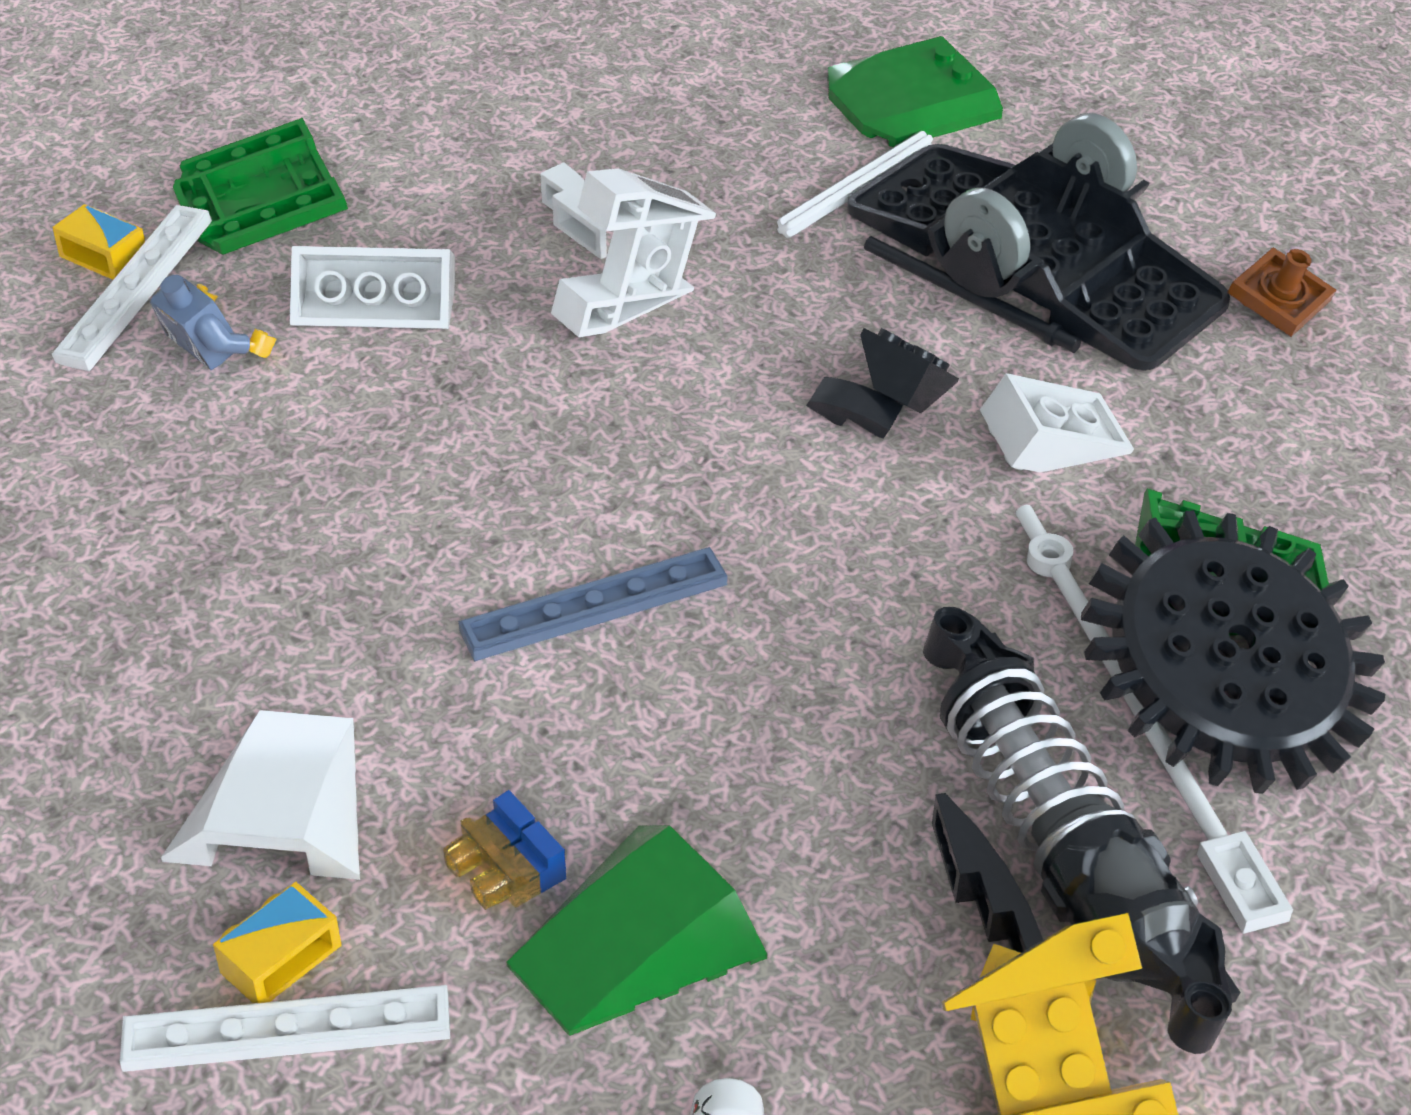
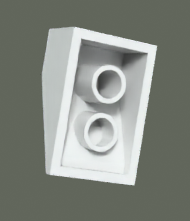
(1051, 425)

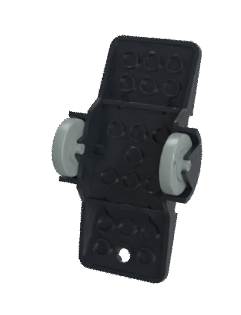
(1053, 233)

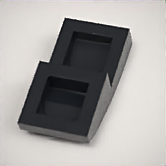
(844, 399)

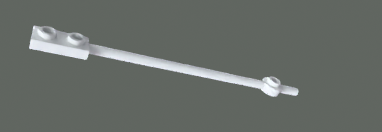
(1229, 859)

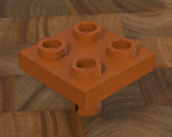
(1282, 289)

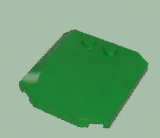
(913, 91)
(259, 187)

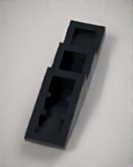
(983, 877)

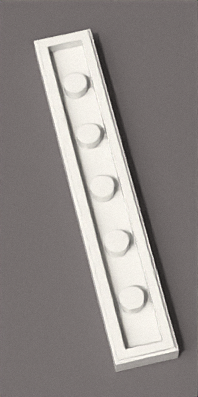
(131, 288)
(284, 1028)

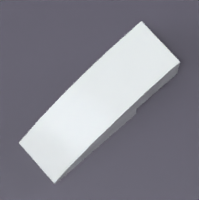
(562, 192)

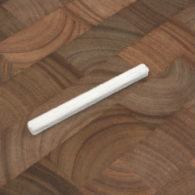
(838, 194)

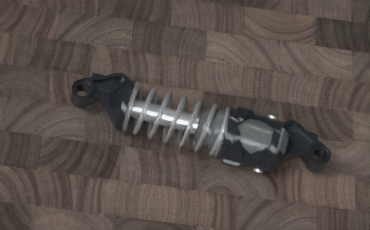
(1087, 852)

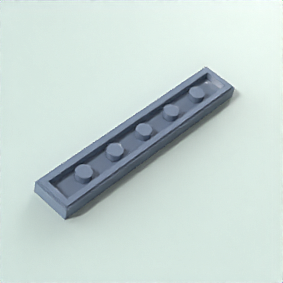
(592, 603)

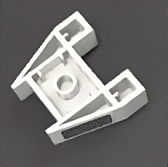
(645, 255)

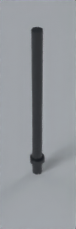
(1052, 333)

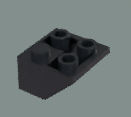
(905, 370)

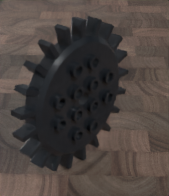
(1188, 686)

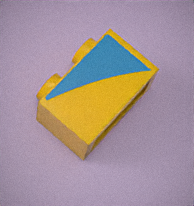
(97, 240)
(277, 944)

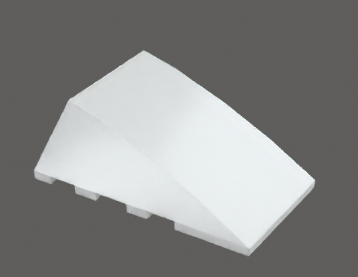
(281, 790)

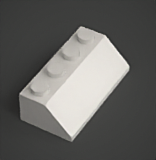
(372, 287)

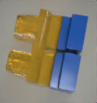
(511, 850)

